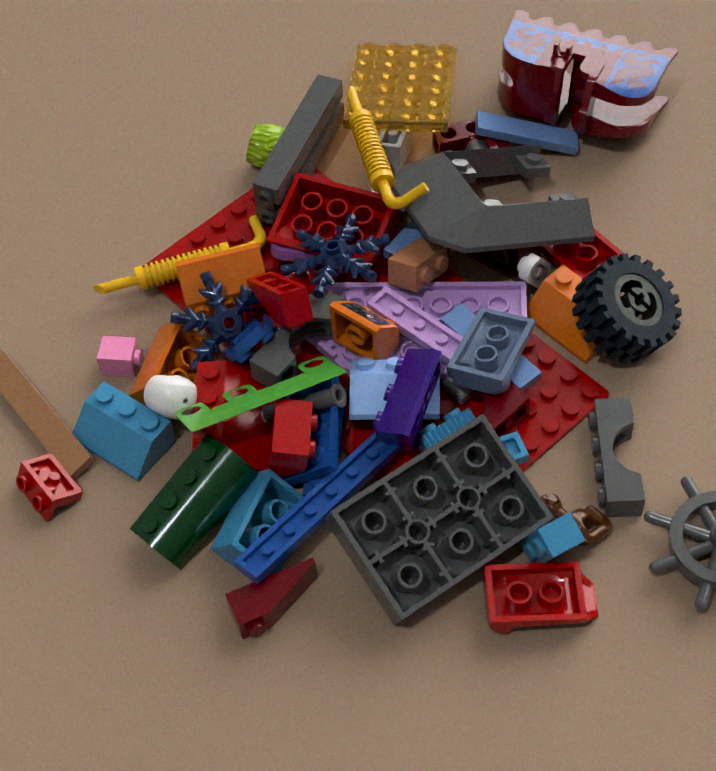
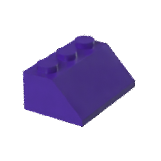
(408, 397)

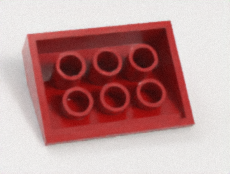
(322, 206)
(245, 433)

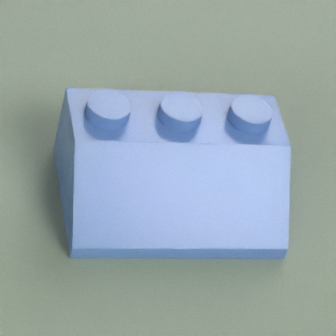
(368, 385)

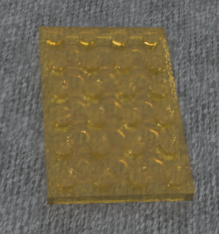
(404, 85)

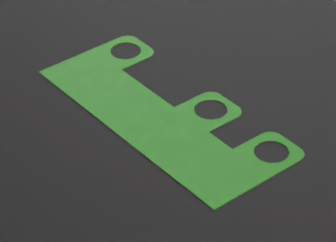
(254, 398)

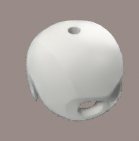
(169, 394)

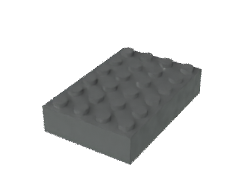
(437, 518)

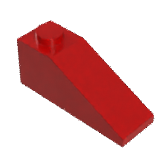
(283, 299)

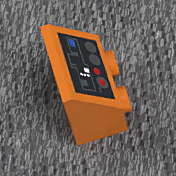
(362, 330)

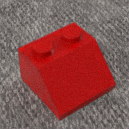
(291, 436)

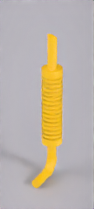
(374, 156)
(167, 270)

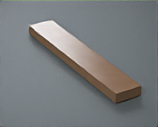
(42, 418)

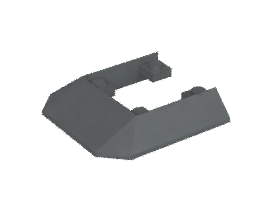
(461, 221)

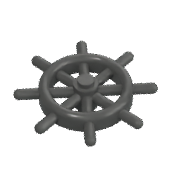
(683, 557)

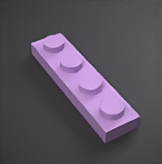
(415, 323)

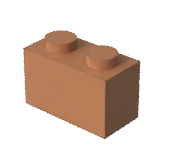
(417, 265)

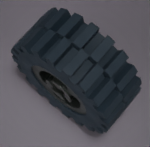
(613, 319)

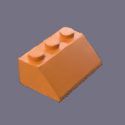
(228, 266)
(554, 315)
(168, 356)

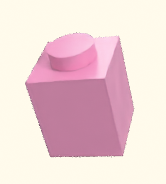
(119, 356)

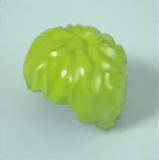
(262, 143)

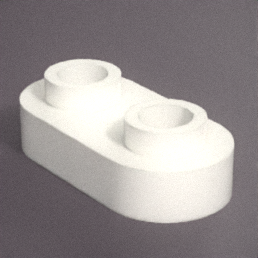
(533, 269)

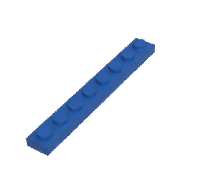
(311, 510)

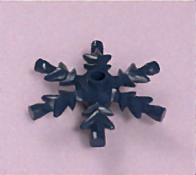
(335, 255)
(216, 321)

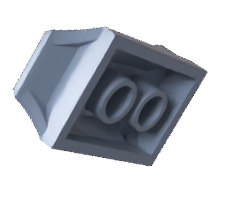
(490, 351)

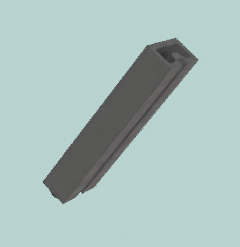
(300, 145)

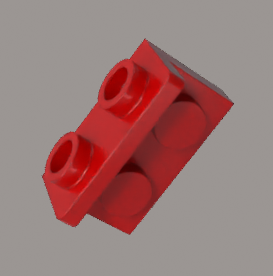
(47, 484)

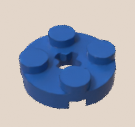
(250, 337)

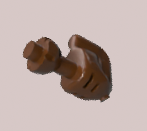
(583, 518)

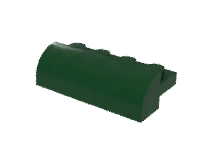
(194, 501)

